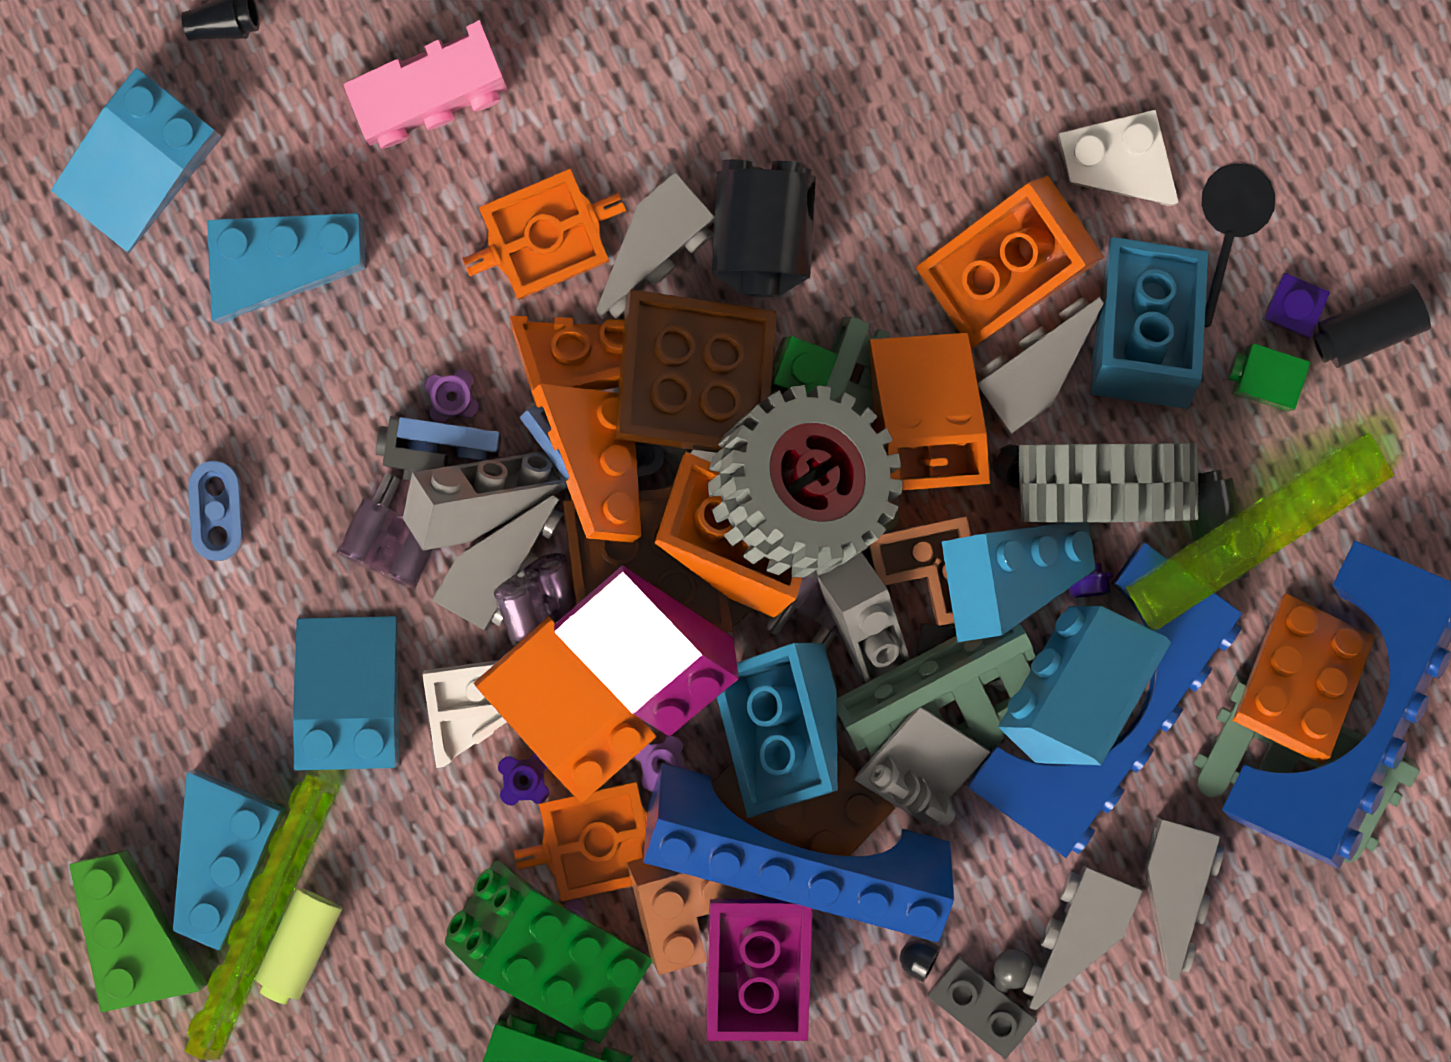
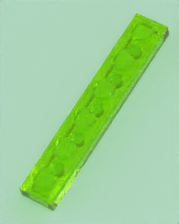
(1259, 531)
(268, 902)

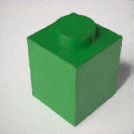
(801, 364)
(1268, 376)

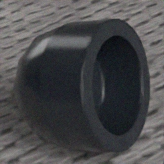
(1003, 465)
(918, 958)

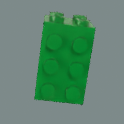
(545, 953)

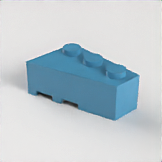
(278, 257)
(1012, 574)
(219, 855)

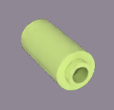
(297, 946)

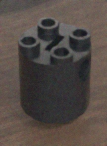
(763, 227)

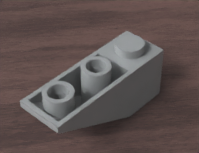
(658, 231)
(1033, 378)
(472, 498)
(482, 568)
(864, 617)
(1176, 879)
(1090, 924)

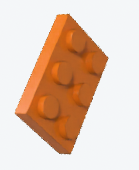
(1304, 679)

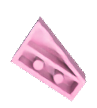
(426, 88)

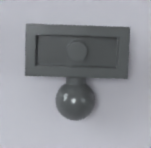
(984, 1003)

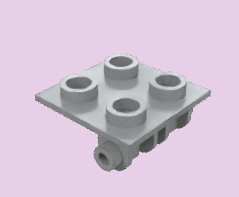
(923, 767)

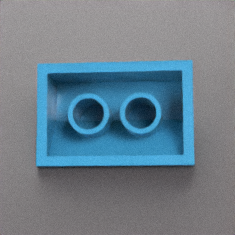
(1083, 686)

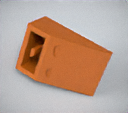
(931, 408)

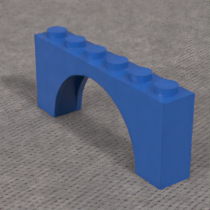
(1064, 799)
(1326, 806)
(700, 837)

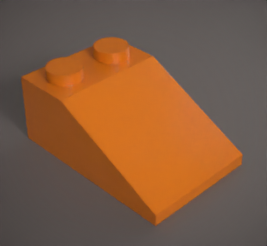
(1009, 260)
(699, 543)
(564, 711)

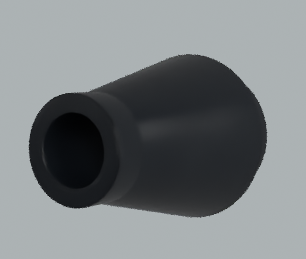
(221, 20)

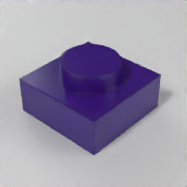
(1296, 305)

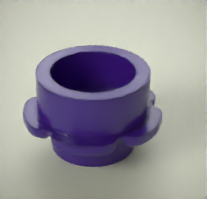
(1093, 584)

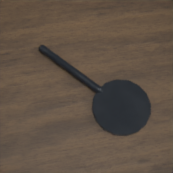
(1237, 204)

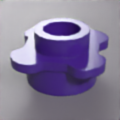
(513, 790)

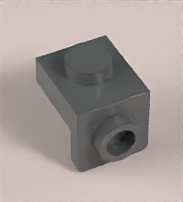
(406, 459)

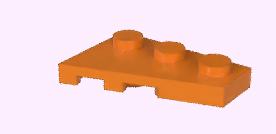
(569, 352)
(598, 465)

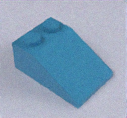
(134, 160)
(1150, 324)
(346, 694)
(782, 727)

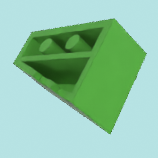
(128, 936)

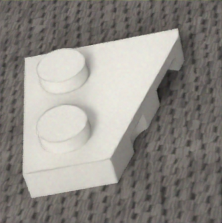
(1120, 158)
(458, 710)

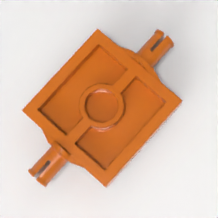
(544, 234)
(590, 840)

